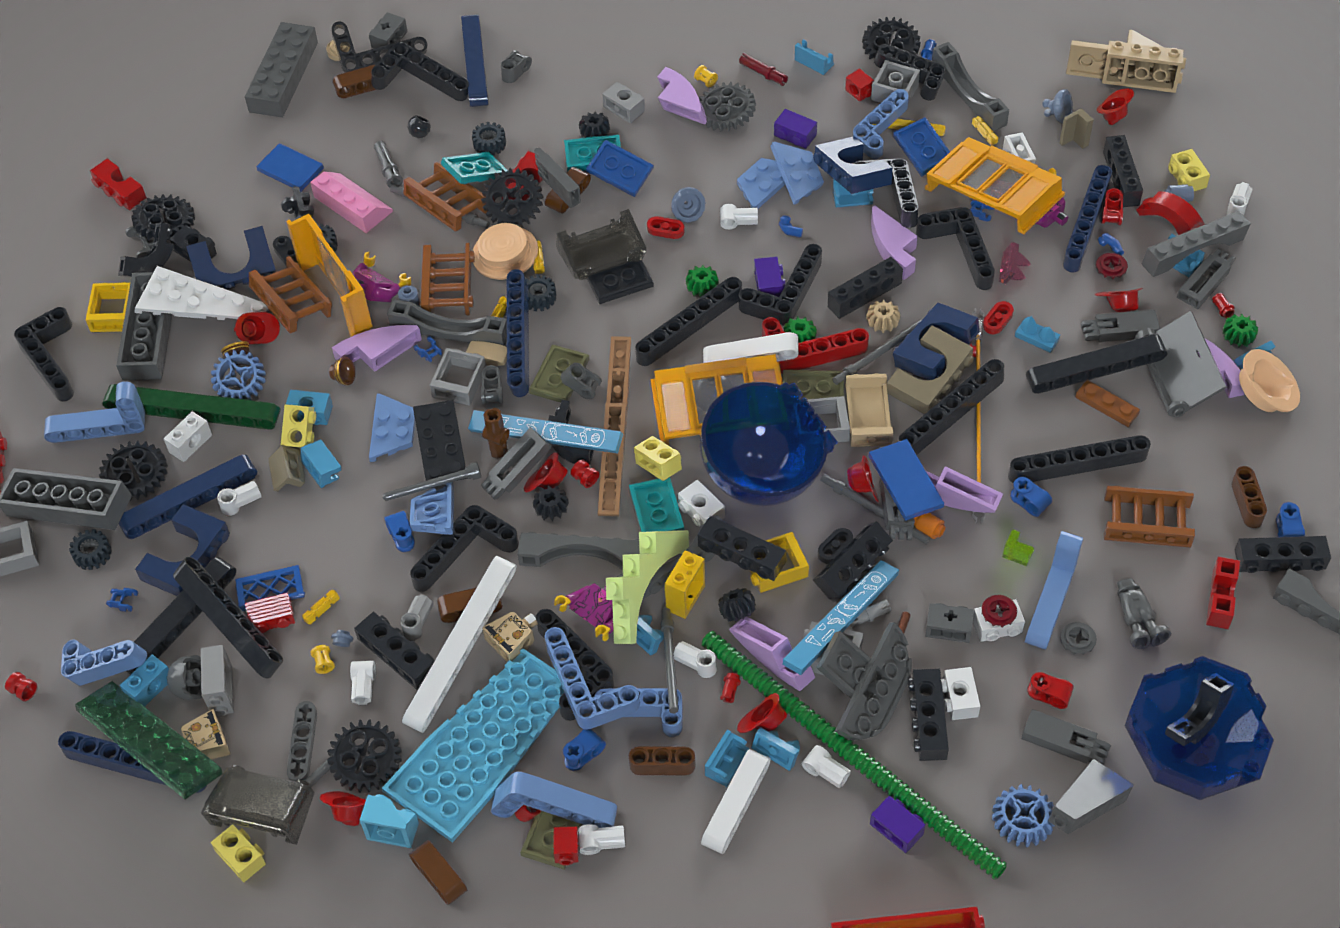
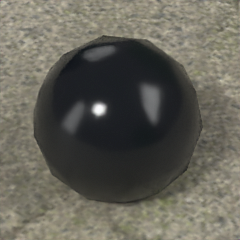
(418, 126)

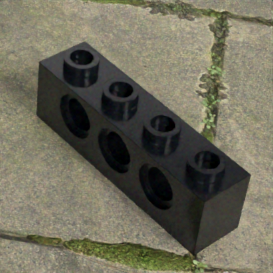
(1123, 170)
(865, 287)
(735, 538)
(1250, 550)
(829, 580)
(375, 626)
(928, 682)

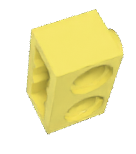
(1189, 169)
(292, 425)
(657, 458)
(235, 855)

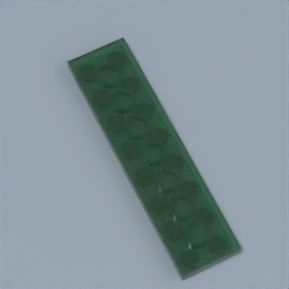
(149, 740)

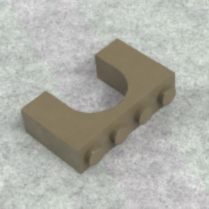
(927, 393)

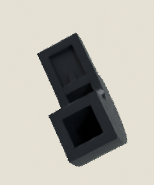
(156, 257)
(569, 453)
(1204, 713)

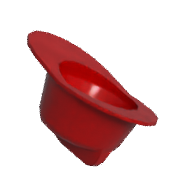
(1116, 105)
(1122, 300)
(257, 327)
(550, 473)
(861, 477)
(766, 715)
(344, 806)

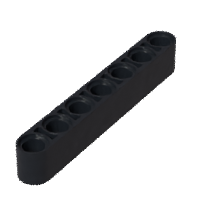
(688, 321)
(1096, 364)
(954, 405)
(1080, 459)
(180, 614)
(228, 617)

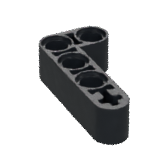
(930, 72)

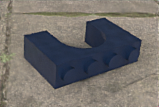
(837, 161)
(259, 260)
(926, 363)
(192, 523)

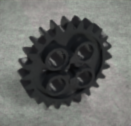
(882, 32)
(499, 188)
(175, 212)
(147, 461)
(345, 749)

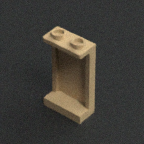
(868, 410)

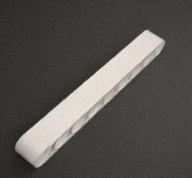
(459, 644)

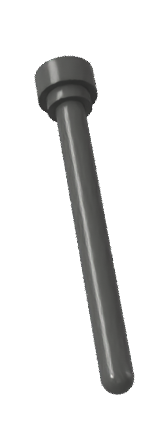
(471, 471)

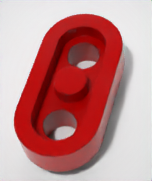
(665, 227)
(995, 320)

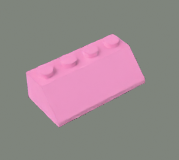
(349, 200)

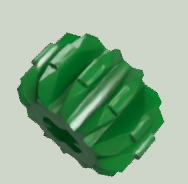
(701, 280)
(804, 329)
(1240, 330)

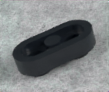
(284, 248)
(833, 546)

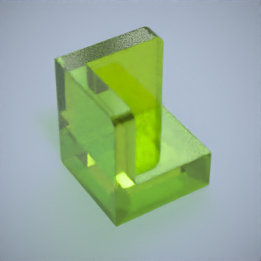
(1016, 550)

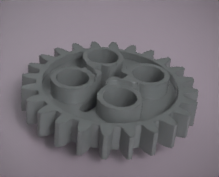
(727, 106)

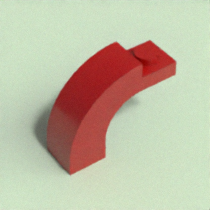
(1174, 209)

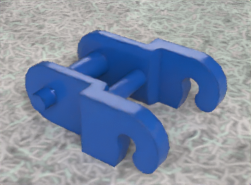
(978, 213)
(424, 353)
(123, 593)

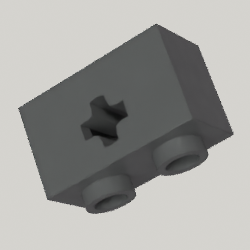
(388, 30)
(949, 622)

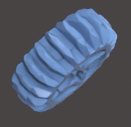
(245, 372)
(1025, 803)

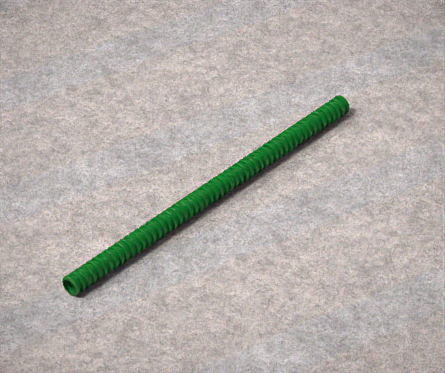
(856, 756)

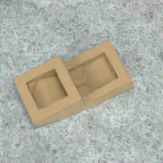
(493, 353)

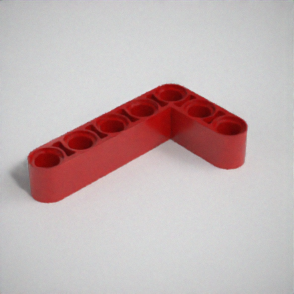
(822, 349)

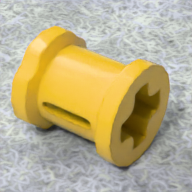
(706, 76)
(322, 659)

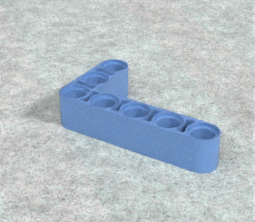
(125, 419)
(1054, 590)
(577, 686)
(552, 798)

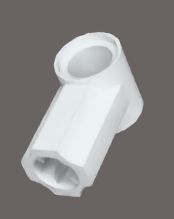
(1239, 199)
(732, 216)
(232, 500)
(696, 658)
(362, 677)
(820, 763)
(594, 839)

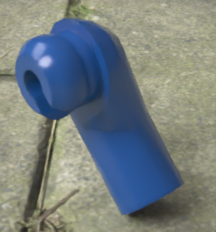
(787, 227)
(1112, 242)

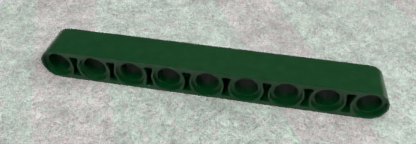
(211, 408)

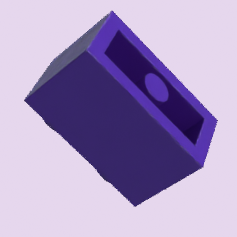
(795, 128)
(768, 276)
(897, 823)

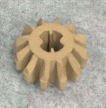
(883, 316)

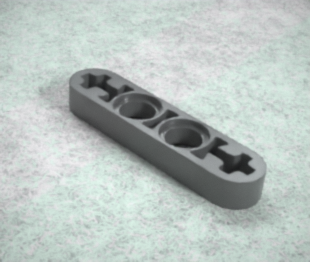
(302, 742)

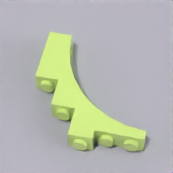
(638, 571)

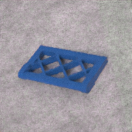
(278, 575)

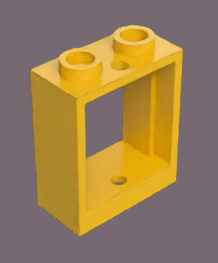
(106, 321)
(800, 570)
(685, 580)

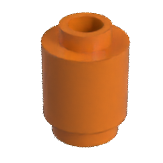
(930, 525)

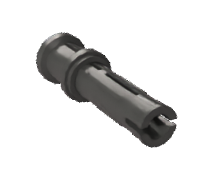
(389, 169)

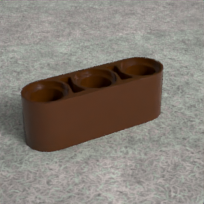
(353, 82)
(580, 177)
(1249, 497)
(453, 605)
(652, 754)
(438, 872)

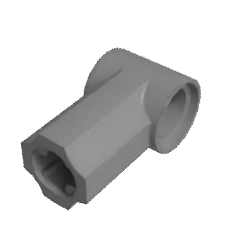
(416, 617)

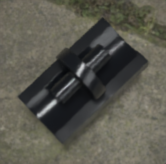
(296, 204)

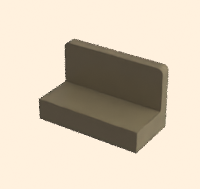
(1077, 128)
(286, 467)

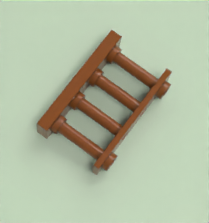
(442, 209)
(429, 273)
(279, 306)
(1149, 534)

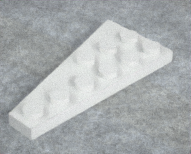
(193, 298)

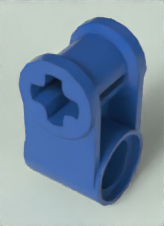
(1032, 498)
(1289, 521)
(400, 531)
(582, 749)

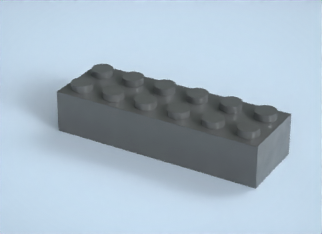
(281, 69)
(143, 337)
(64, 498)

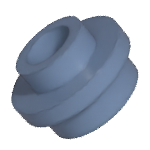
(342, 638)

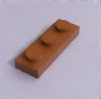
(1107, 403)

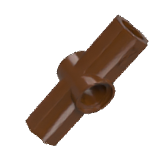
(495, 432)

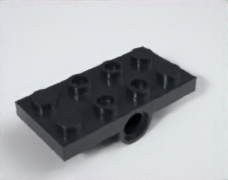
(439, 439)

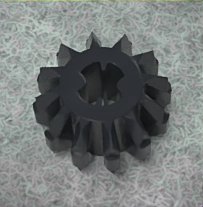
(594, 125)
(550, 503)
(737, 604)

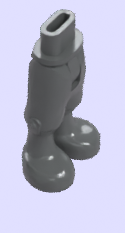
(1138, 610)

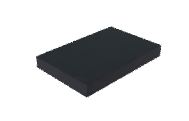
(620, 281)

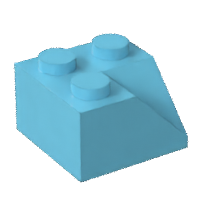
(387, 824)

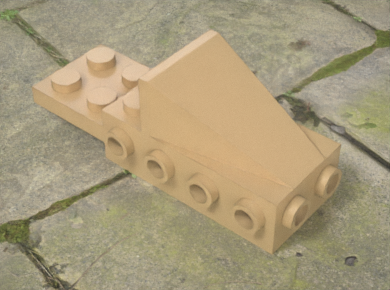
(1129, 64)

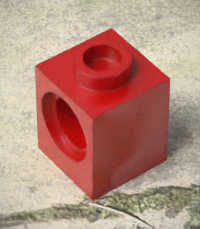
(859, 85)
(566, 845)

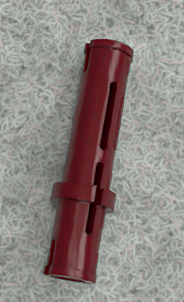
(768, 71)

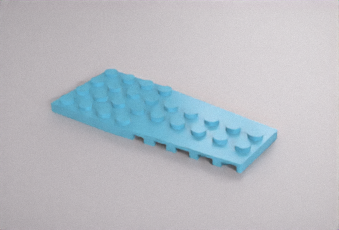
(478, 748)

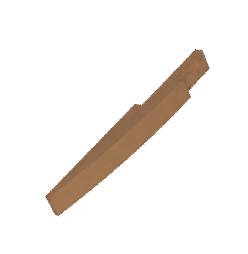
(615, 419)

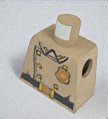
(510, 634)
(206, 735)

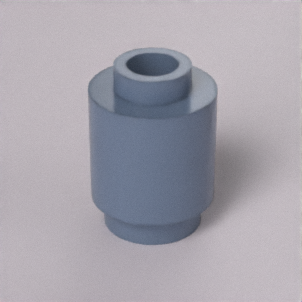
(1184, 191)
(409, 294)

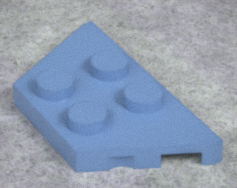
(798, 170)
(761, 182)
(391, 428)
(433, 511)

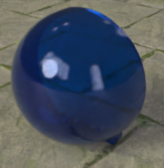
(764, 443)

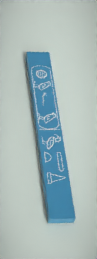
(556, 432)
(840, 617)

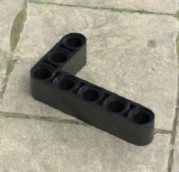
(374, 54)
(404, 57)
(902, 191)
(962, 223)
(786, 306)
(31, 340)
(459, 542)
(584, 656)

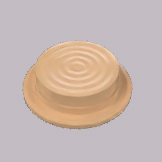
(503, 250)
(1268, 382)

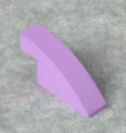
(680, 96)
(894, 240)
(378, 345)
(1228, 370)
(965, 493)
(770, 650)

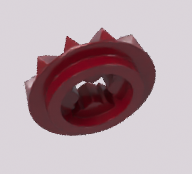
(1119, 263)
(1005, 604)

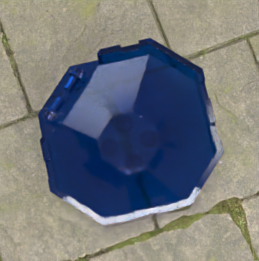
(1230, 752)

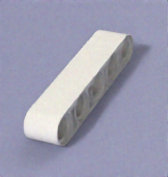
(783, 345)
(735, 801)

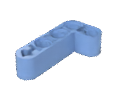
(896, 105)
(86, 666)
(659, 708)

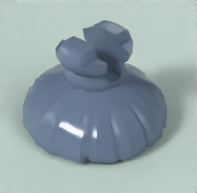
(1060, 106)
(693, 207)

